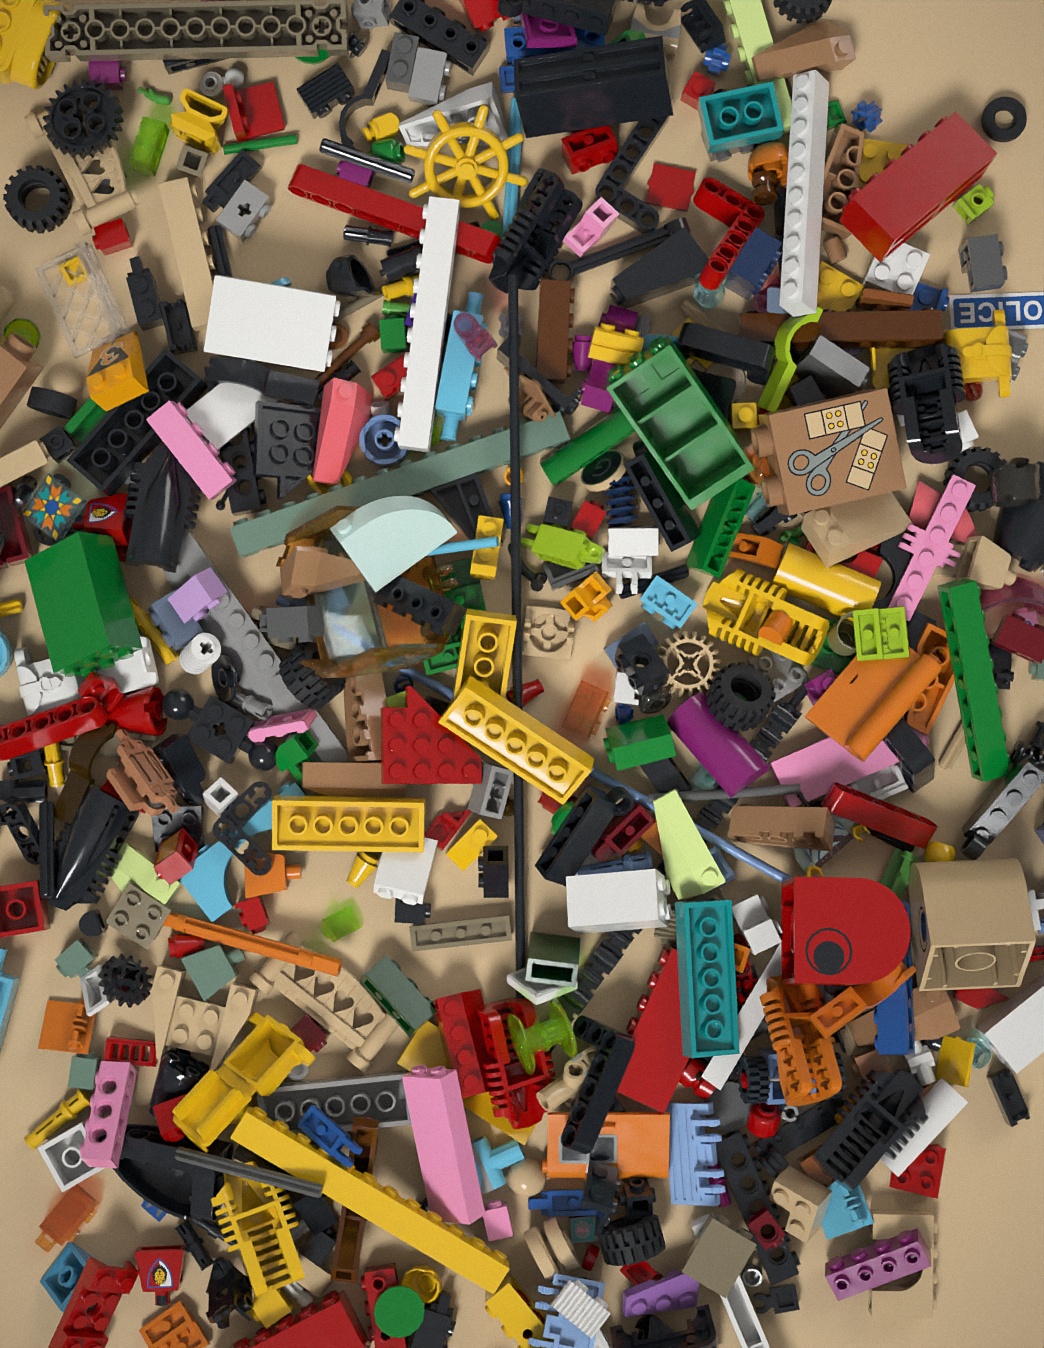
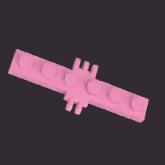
(931, 546)

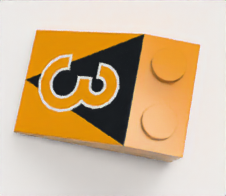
(117, 372)

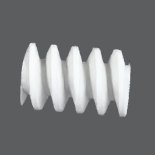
(200, 653)

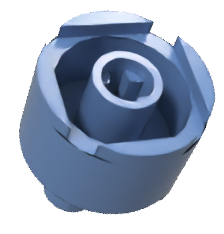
(373, 433)

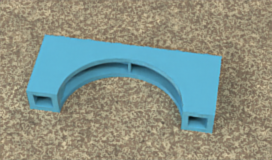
(209, 876)

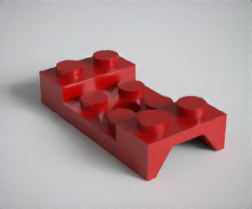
(96, 1285)

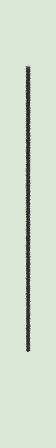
(516, 591)

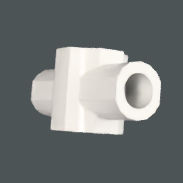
(921, 1064)

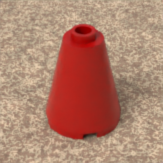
(140, 712)

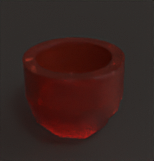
(970, 396)

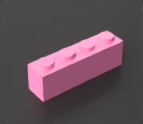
(191, 449)

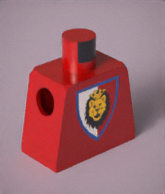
(106, 518)
(161, 1270)

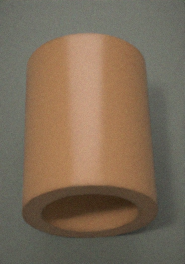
(834, 250)

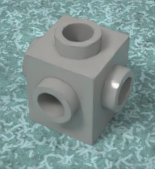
(371, 13)

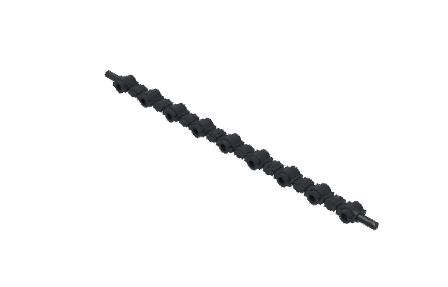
(608, 953)

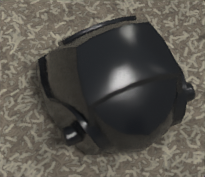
(350, 278)

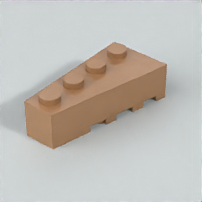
(840, 177)
(363, 704)
(783, 826)

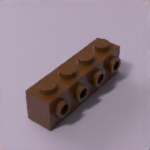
(553, 330)

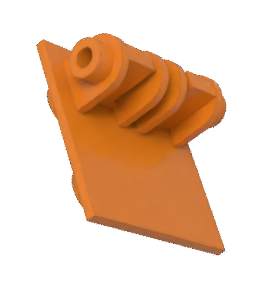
(66, 1027)

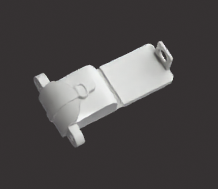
(46, 690)

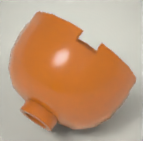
(770, 157)

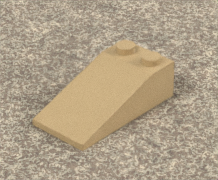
(853, 526)

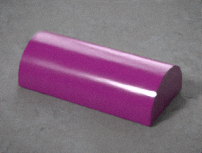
(719, 749)

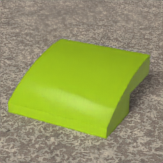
(881, 634)

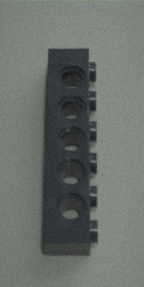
(239, 502)
(735, 1142)

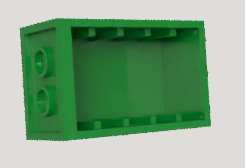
(83, 604)

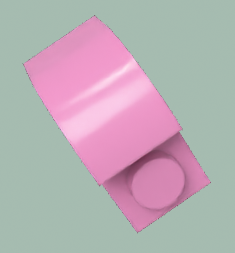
(592, 227)

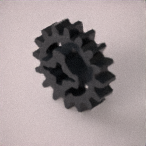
(125, 980)

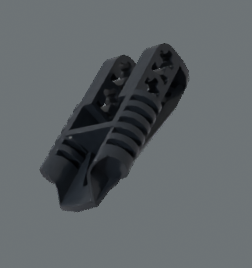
(534, 233)
(926, 392)
(160, 509)
(87, 855)
(872, 1126)

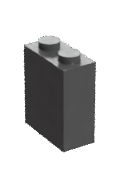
(832, 368)

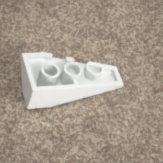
(459, 108)

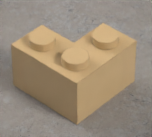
(803, 1199)

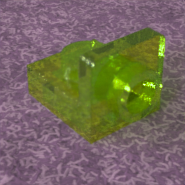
(340, 924)

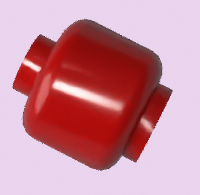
(763, 1120)

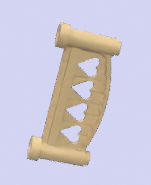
(94, 207)
(363, 1040)

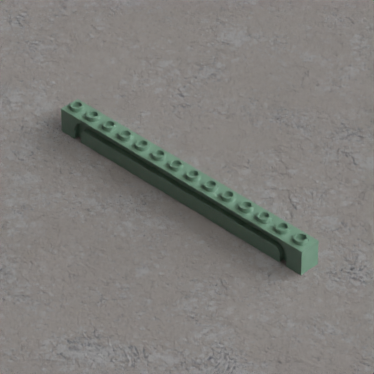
(408, 480)

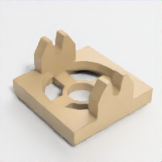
(530, 649)

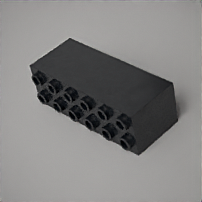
(593, 87)

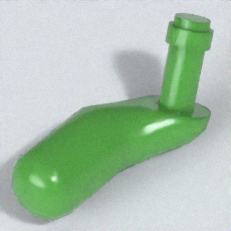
(155, 97)
(786, 534)

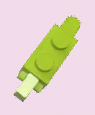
(562, 546)

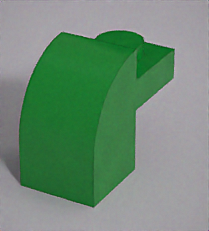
(294, 751)

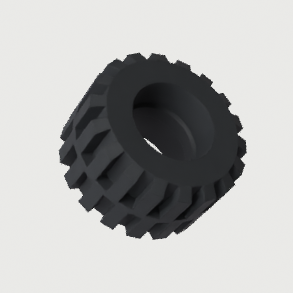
(802, 9)
(23, 185)
(975, 457)
(303, 681)
(748, 682)
(631, 1240)

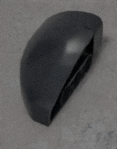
(170, 1185)

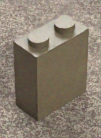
(718, 1254)

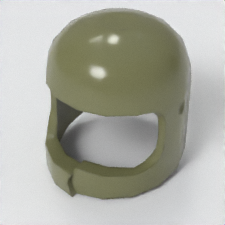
(842, 636)

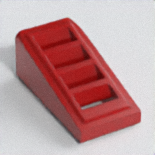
(122, 1041)

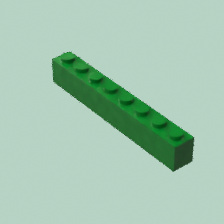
(974, 679)

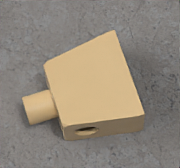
(986, 564)

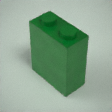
(639, 742)

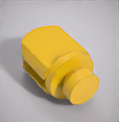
(381, 127)

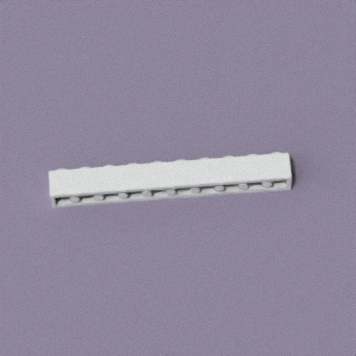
(804, 194)
(429, 324)

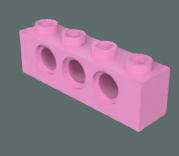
(108, 1152)

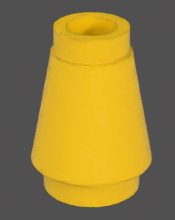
(362, 868)

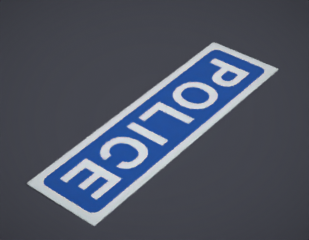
(1021, 310)

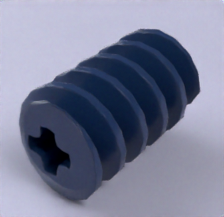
(621, 502)

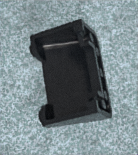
(699, 1334)

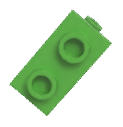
(897, 871)

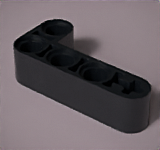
(728, 350)

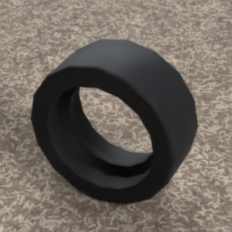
(52, 402)

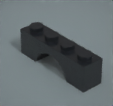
(897, 561)

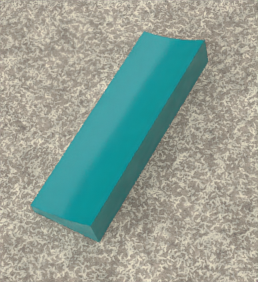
(707, 978)

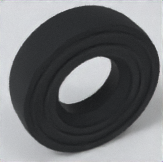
(1004, 104)

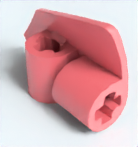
(923, 507)

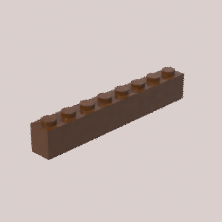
(852, 328)

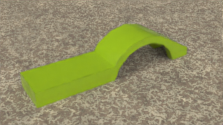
(785, 366)

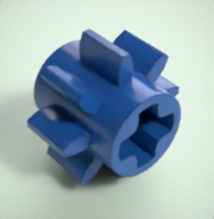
(717, 59)
(866, 116)

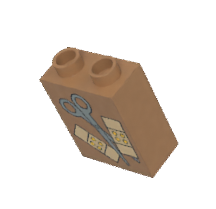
(829, 452)

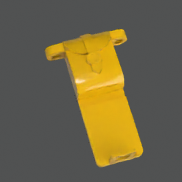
(983, 355)
(252, 1067)

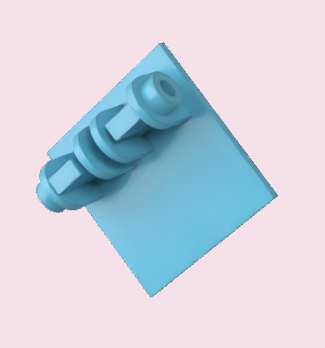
(845, 1211)

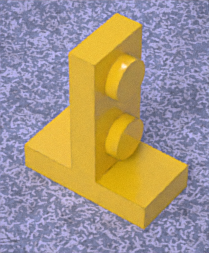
(485, 559)

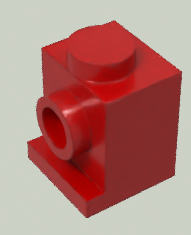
(253, 914)

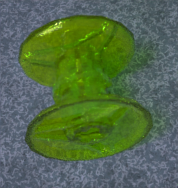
(542, 1036)

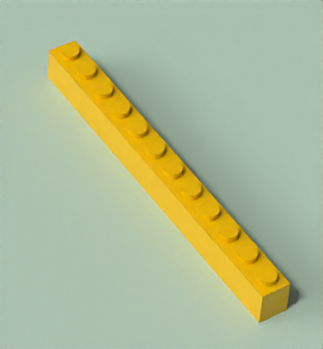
(371, 1200)

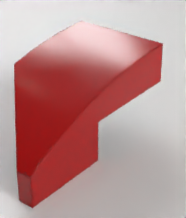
(445, 827)
(980, 998)

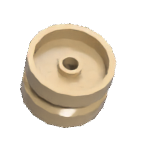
(553, 1248)

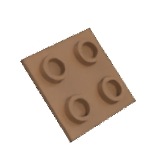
(532, 400)

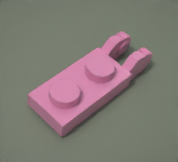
(282, 724)

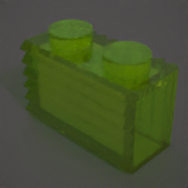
(149, 146)

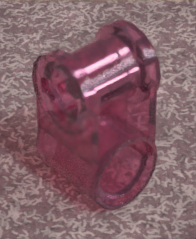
(474, 337)

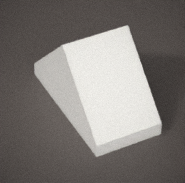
(93, 993)

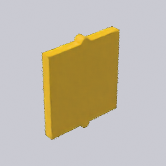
(955, 1061)

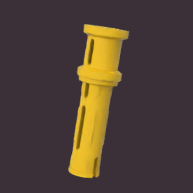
(67, 1111)

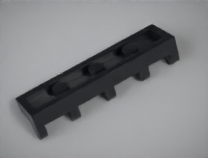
(803, 1129)

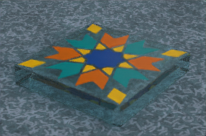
(54, 508)

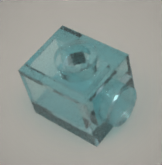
(703, 780)

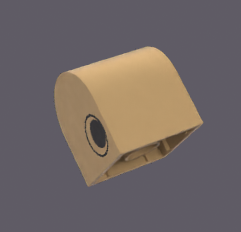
(970, 924)

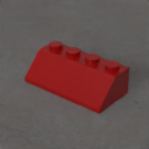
(463, 1039)

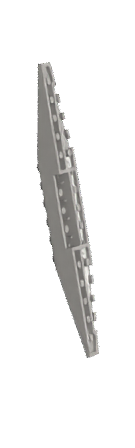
(249, 650)

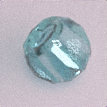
(708, 298)
(982, 1053)

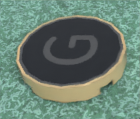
(603, 471)

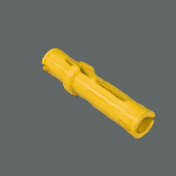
(152, 633)

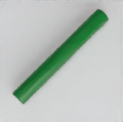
(260, 144)

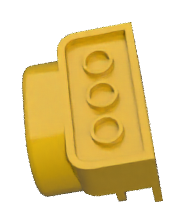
(23, 41)

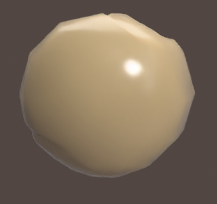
(526, 1177)

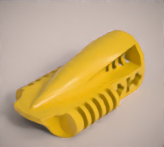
(742, 605)
(260, 1231)

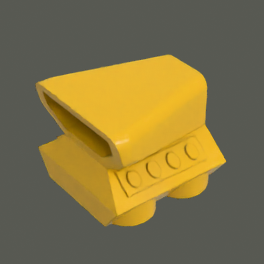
(200, 122)

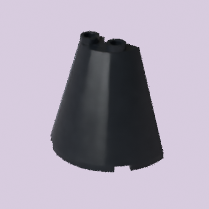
(1022, 528)

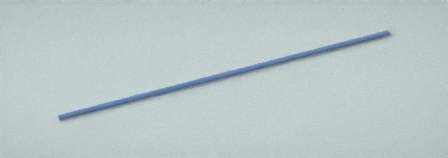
(611, 782)

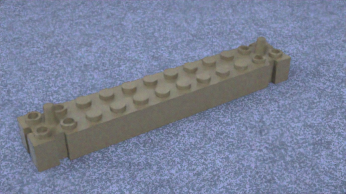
(198, 30)

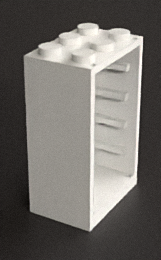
(271, 323)

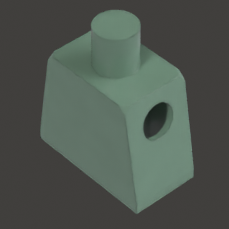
(213, 968)

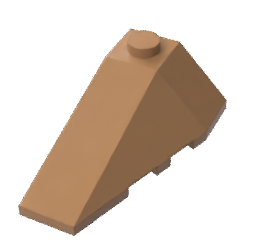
(315, 571)
(348, 780)
(932, 1019)

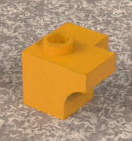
(588, 599)

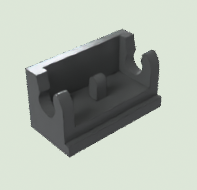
(561, 576)

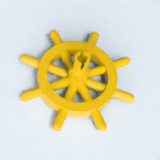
(465, 163)

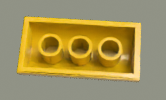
(830, 588)

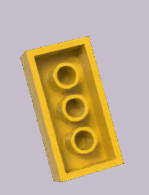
(485, 650)

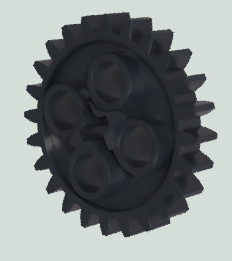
(105, 112)

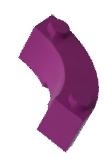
(594, 389)

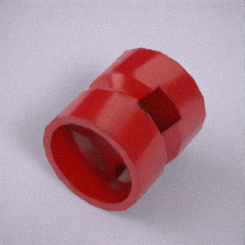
(701, 1087)

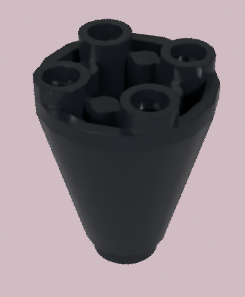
(176, 1076)

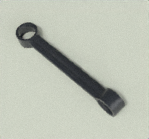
(621, 249)

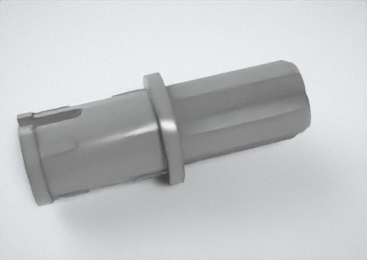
(251, 705)

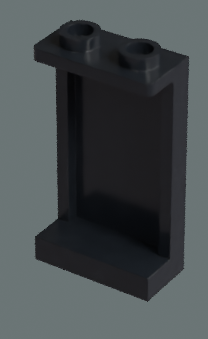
(558, 400)

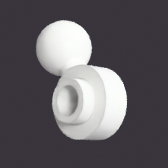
(232, 76)

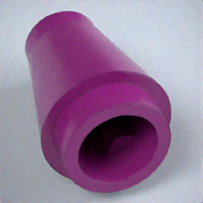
(580, 351)

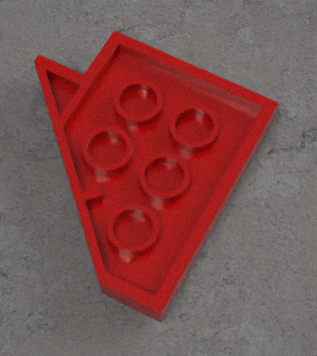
(421, 749)

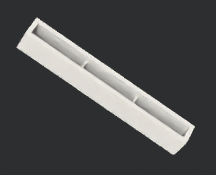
(739, 1306)

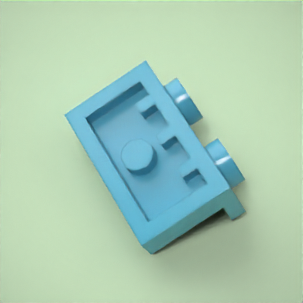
(668, 602)

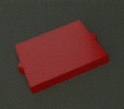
(670, 187)

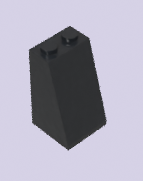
(661, 271)

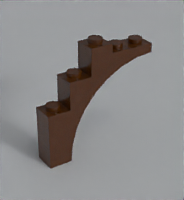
(352, 1225)

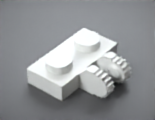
(626, 567)

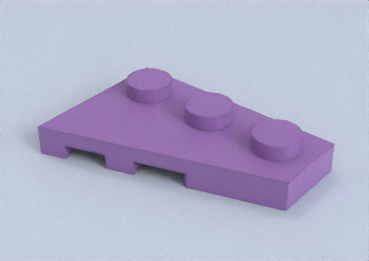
(664, 1295)

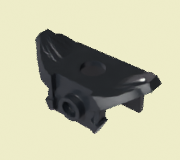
(238, 1293)

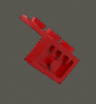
(254, 110)

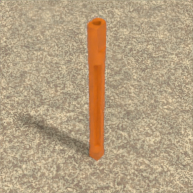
(254, 943)

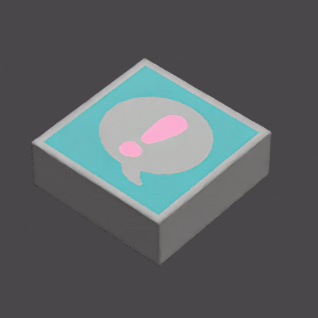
(582, 1229)

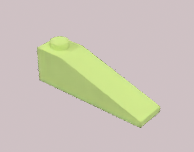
(684, 852)
(139, 871)

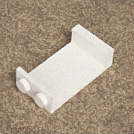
(226, 411)

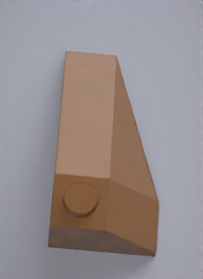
(814, 47)

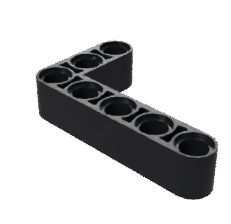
(629, 166)
(915, 759)
(600, 1083)

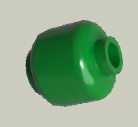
(389, 150)

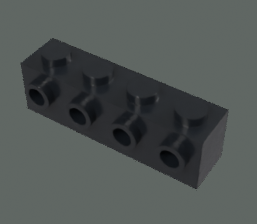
(440, 33)
(421, 603)

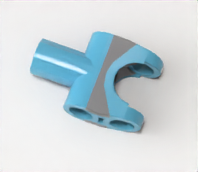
(491, 1160)

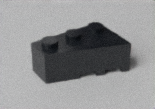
(464, 503)

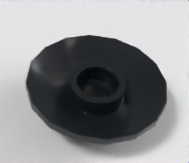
(225, 678)

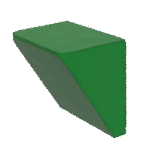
(835, 115)

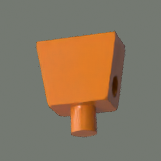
(273, 881)

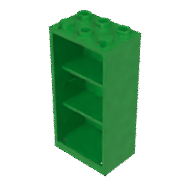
(679, 422)

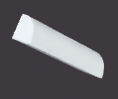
(941, 1106)

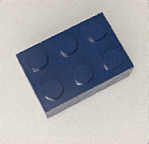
(753, 264)

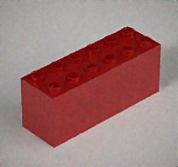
(917, 186)
(657, 1037)
(318, 1325)

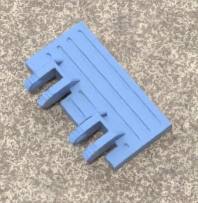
(692, 1153)
(560, 1328)

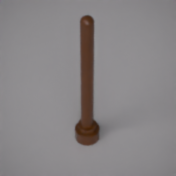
(368, 335)

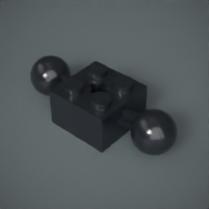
(179, 705)

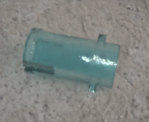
(756, 508)

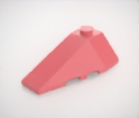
(342, 417)

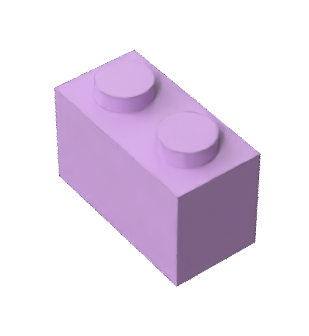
(198, 595)

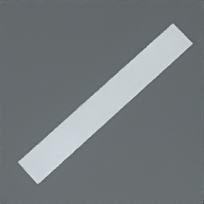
(748, 1021)

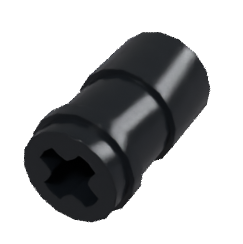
(400, 264)

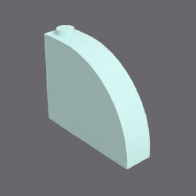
(391, 536)

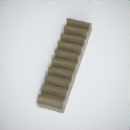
(460, 933)

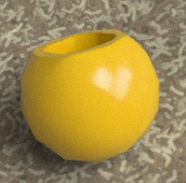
(939, 852)

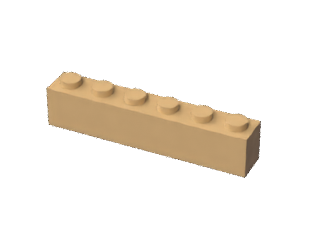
(189, 248)

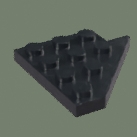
(285, 443)

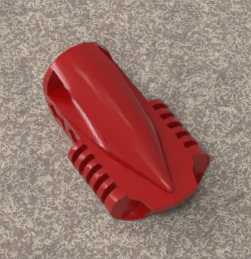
(511, 1085)

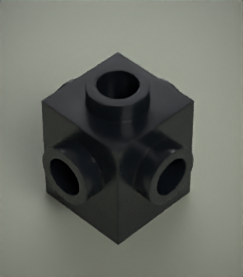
(637, 1197)

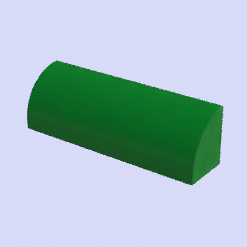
(587, 447)
(720, 528)

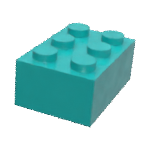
(740, 117)

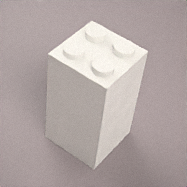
(618, 901)
(1017, 1027)

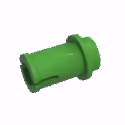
(395, 308)

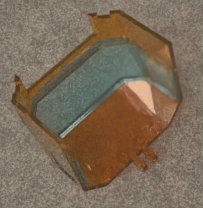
(357, 632)

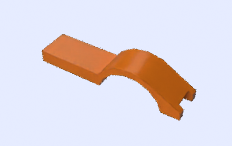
(858, 999)

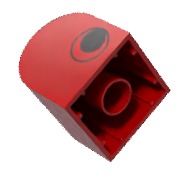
(840, 931)

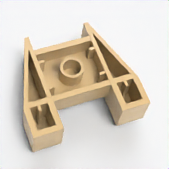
(197, 1023)

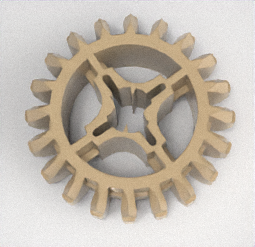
(695, 672)

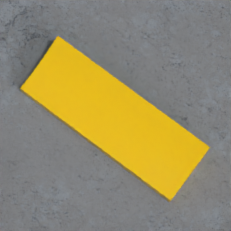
(517, 740)
(348, 823)
(428, 1050)

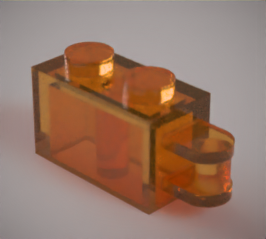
(66, 1218)

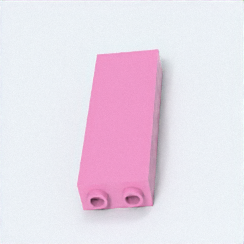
(828, 762)
(443, 1144)

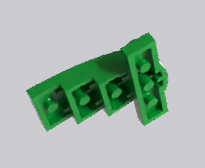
(469, 595)

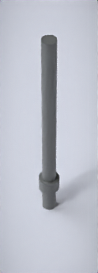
(721, 794)

